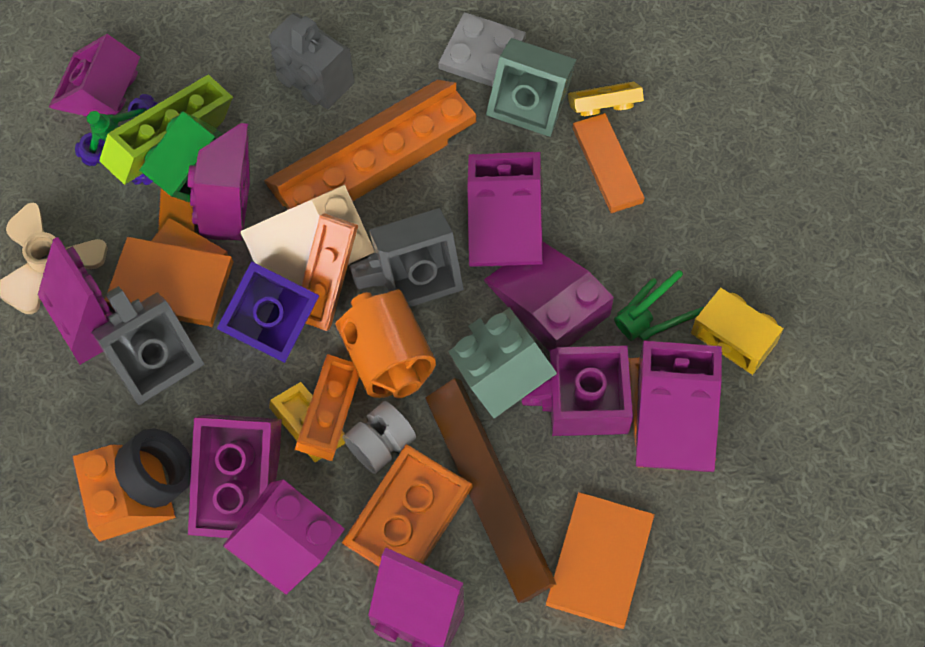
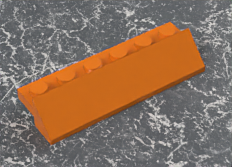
(377, 147)

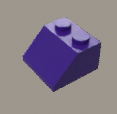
(268, 312)

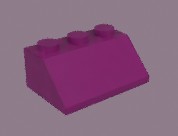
(221, 185)

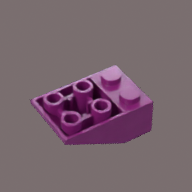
(505, 209)
(73, 300)
(678, 406)

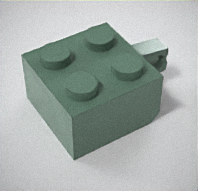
(501, 362)

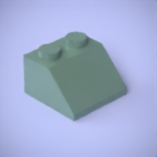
(530, 86)

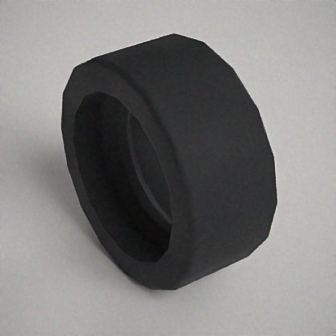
(138, 482)

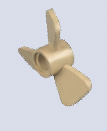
(23, 284)

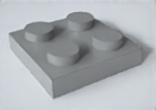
(477, 48)

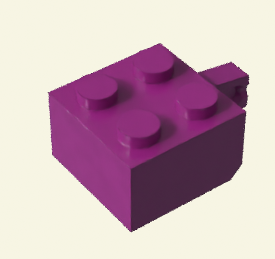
(587, 392)

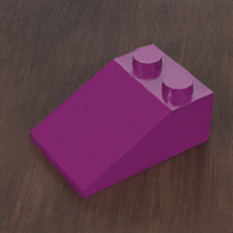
(554, 298)
(230, 470)
(415, 602)

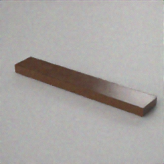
(490, 492)

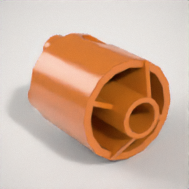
(386, 344)

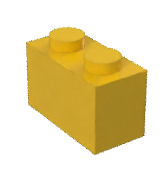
(738, 328)

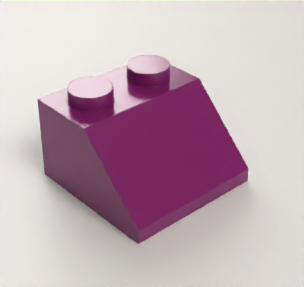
(97, 78)
(283, 536)

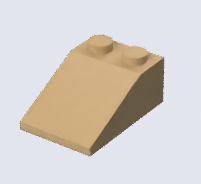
(287, 238)

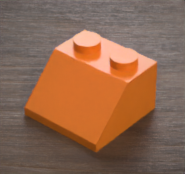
(105, 502)

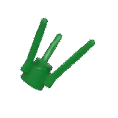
(636, 318)

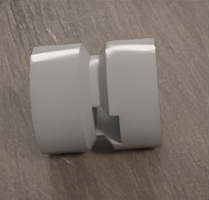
(381, 435)

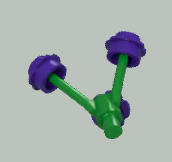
(92, 143)

